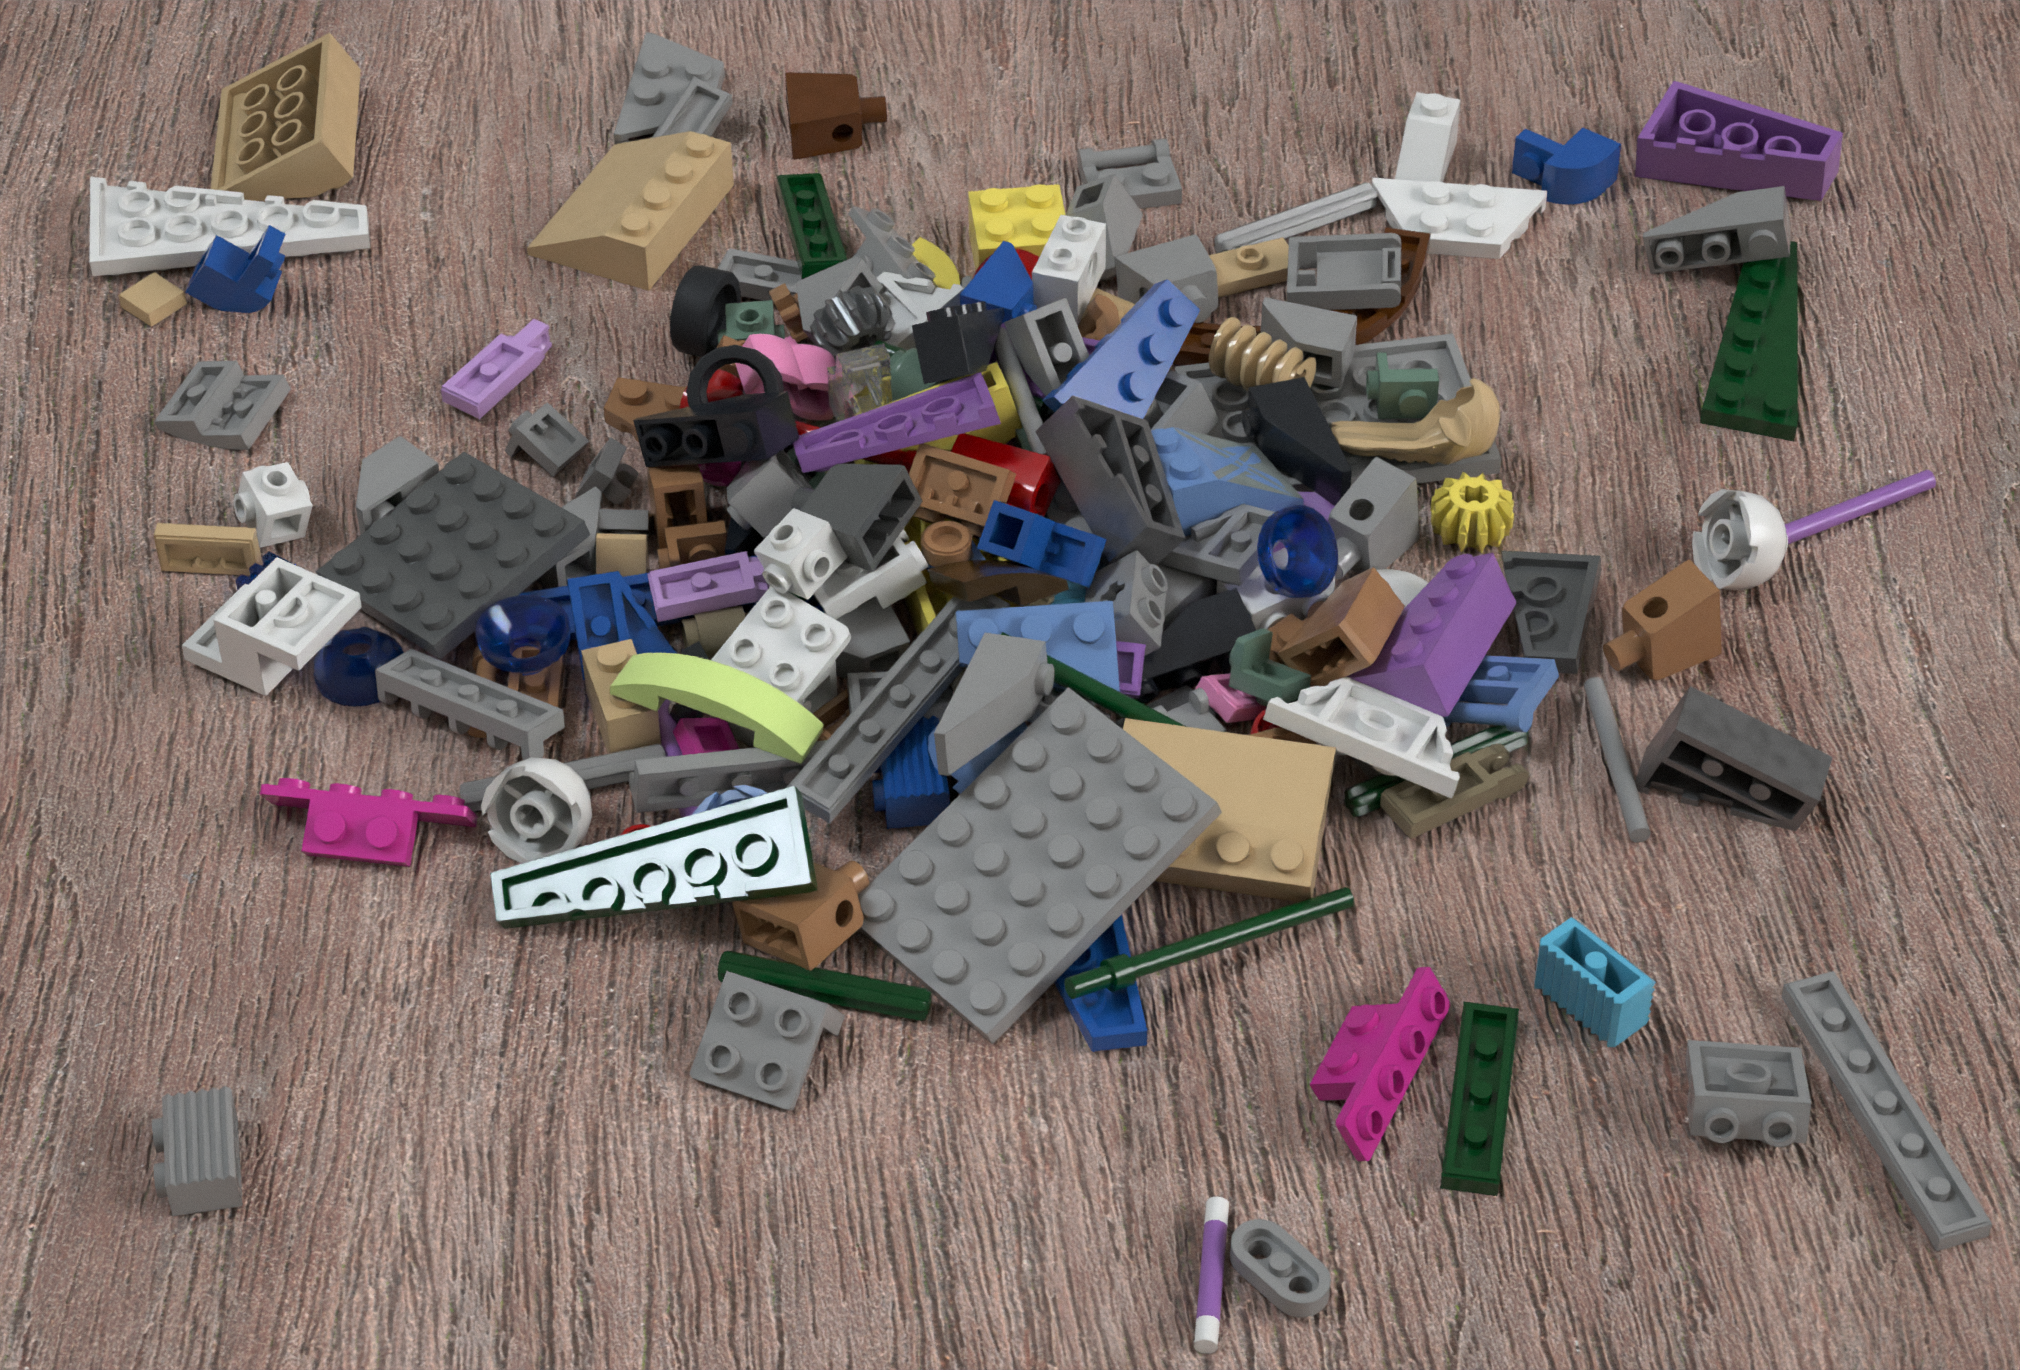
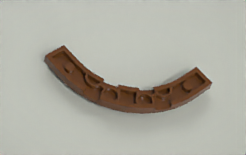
(1369, 321)

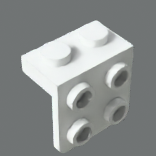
(785, 643)

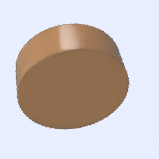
(946, 543)

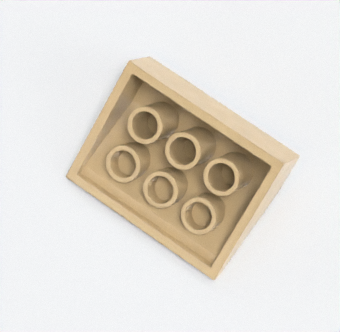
(290, 125)
(639, 208)
(1270, 806)

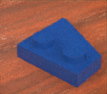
(610, 613)

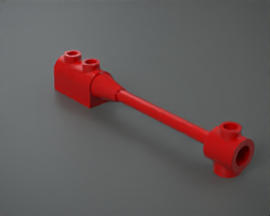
(1035, 473)

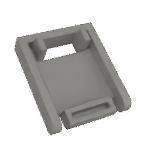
(1351, 271)

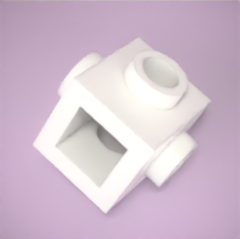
(273, 504)
(800, 554)

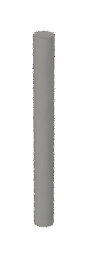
(1019, 389)
(1617, 760)

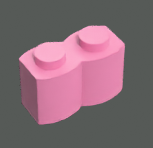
(802, 372)

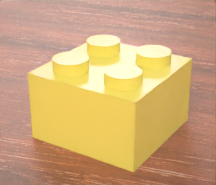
(1012, 215)

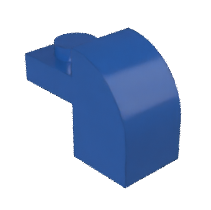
(1570, 171)
(238, 279)
(1041, 543)

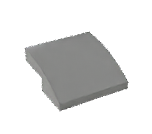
(222, 405)

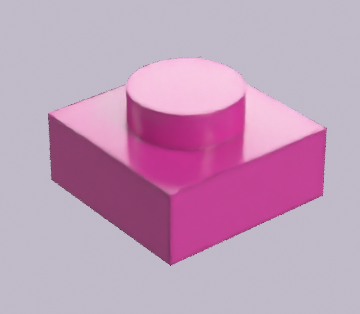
(704, 735)

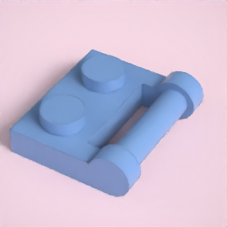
(1508, 681)

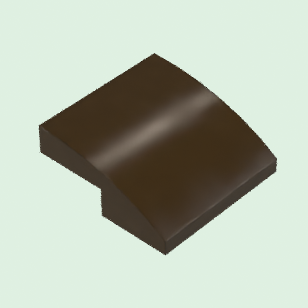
(1004, 579)

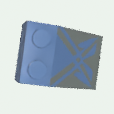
(1218, 475)

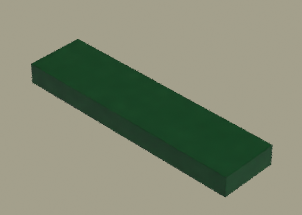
(810, 222)
(1480, 1099)

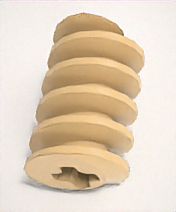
(1255, 359)

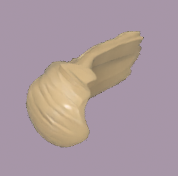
(1446, 435)

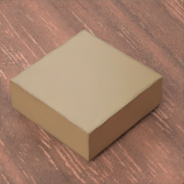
(152, 299)

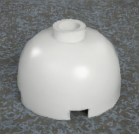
(1739, 539)
(537, 809)

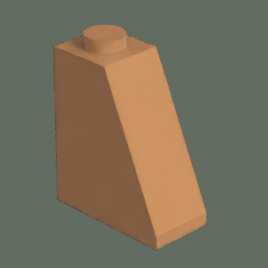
(1345, 630)

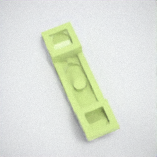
(724, 692)

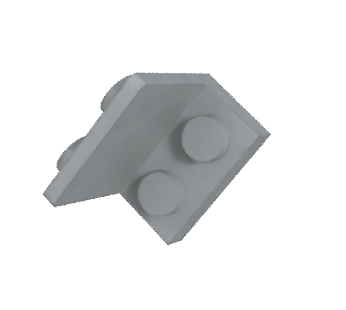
(762, 1040)

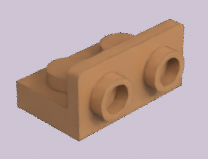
(957, 487)

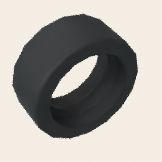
(701, 309)
(725, 355)

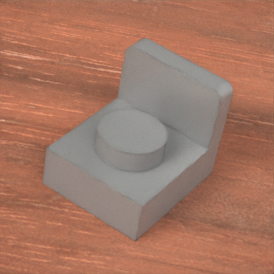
(546, 438)

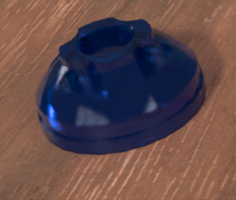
(1309, 547)
(521, 623)
(352, 678)

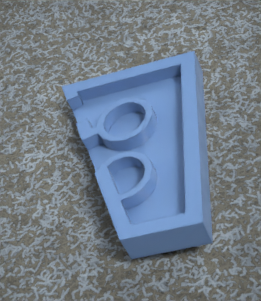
(1073, 632)

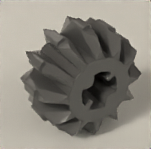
(852, 321)

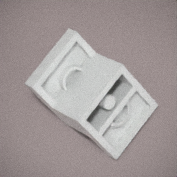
(271, 626)

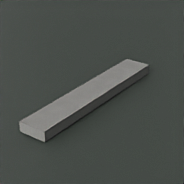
(886, 714)
(1886, 1111)

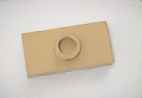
(1251, 266)
(206, 548)

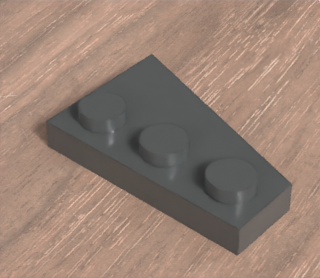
(1552, 603)

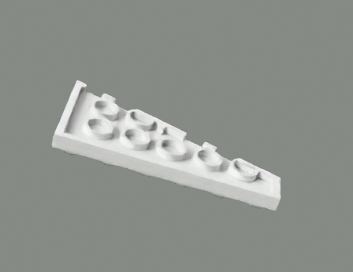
(172, 229)

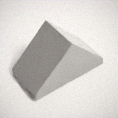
(827, 284)

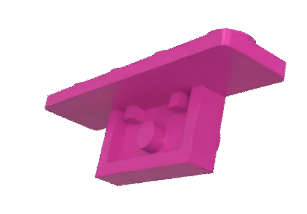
(361, 826)
(1377, 1059)

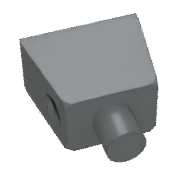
(1179, 261)
(1375, 519)

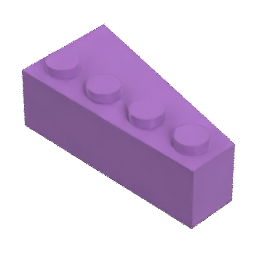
(1735, 146)
(1443, 635)

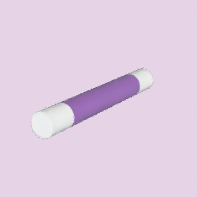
(1211, 1275)

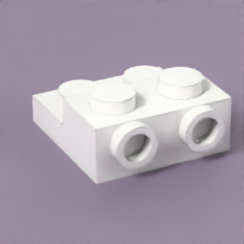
(891, 581)

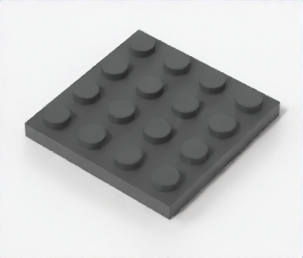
(454, 553)

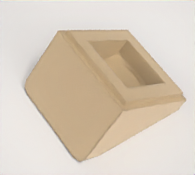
(622, 553)

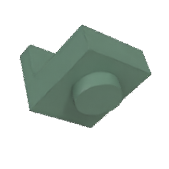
(1401, 391)
(1258, 675)

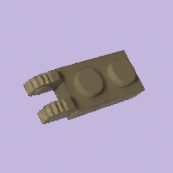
(1480, 782)

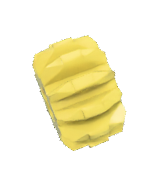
(1472, 512)

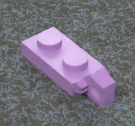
(497, 369)
(706, 585)

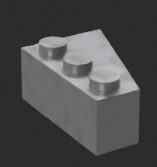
(1114, 478)
(1733, 761)

